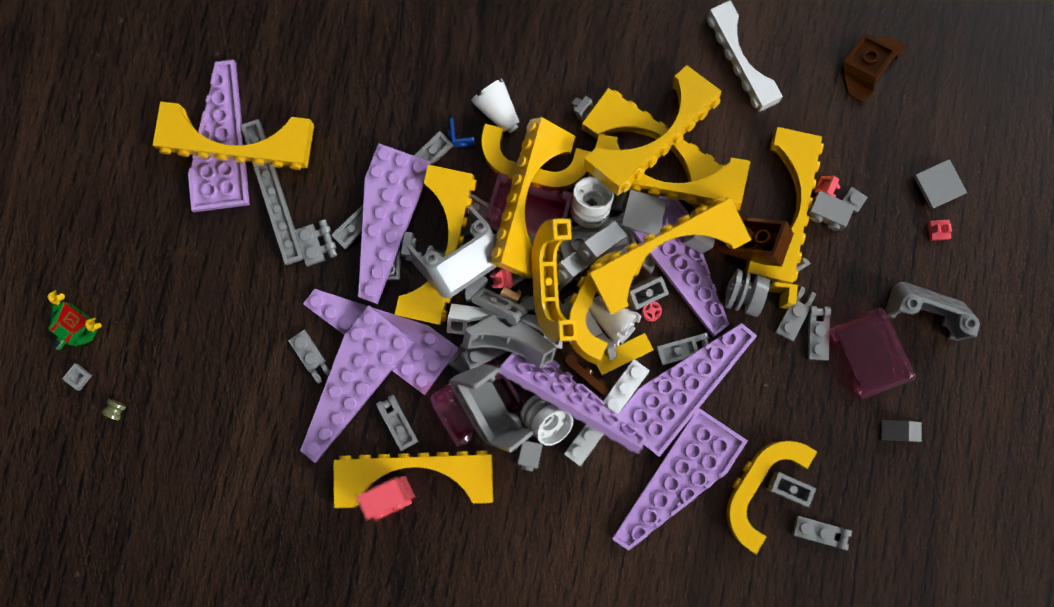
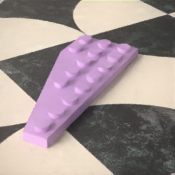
(211, 181)
(389, 202)
(688, 272)
(422, 361)
(361, 365)
(673, 397)
(576, 399)
(691, 466)

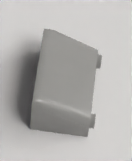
(957, 315)

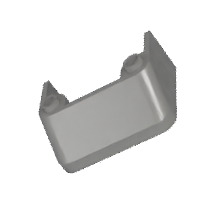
(463, 265)
(486, 409)

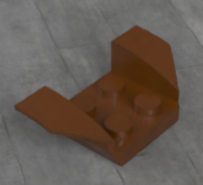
(868, 63)

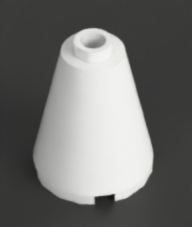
(497, 106)
(616, 326)

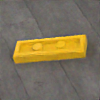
(625, 353)

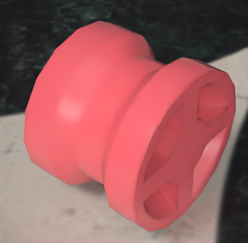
(655, 310)

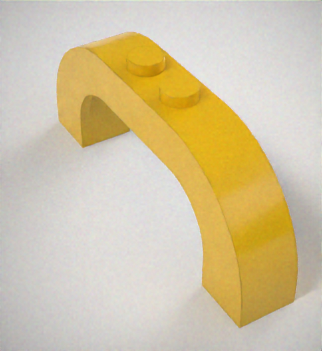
(543, 179)
(545, 280)
(586, 344)
(751, 479)

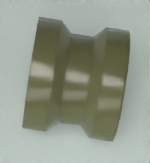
(113, 409)

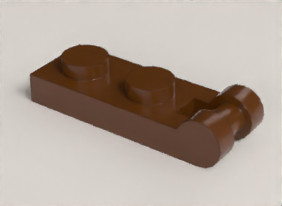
(586, 374)

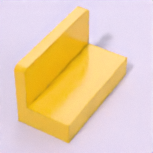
(787, 292)

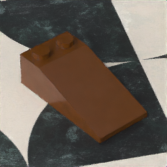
(767, 244)

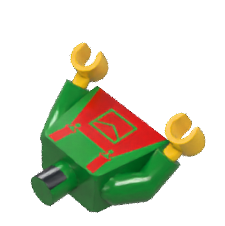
(69, 323)

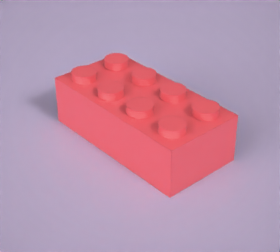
(386, 498)

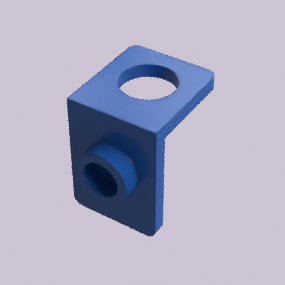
(458, 142)

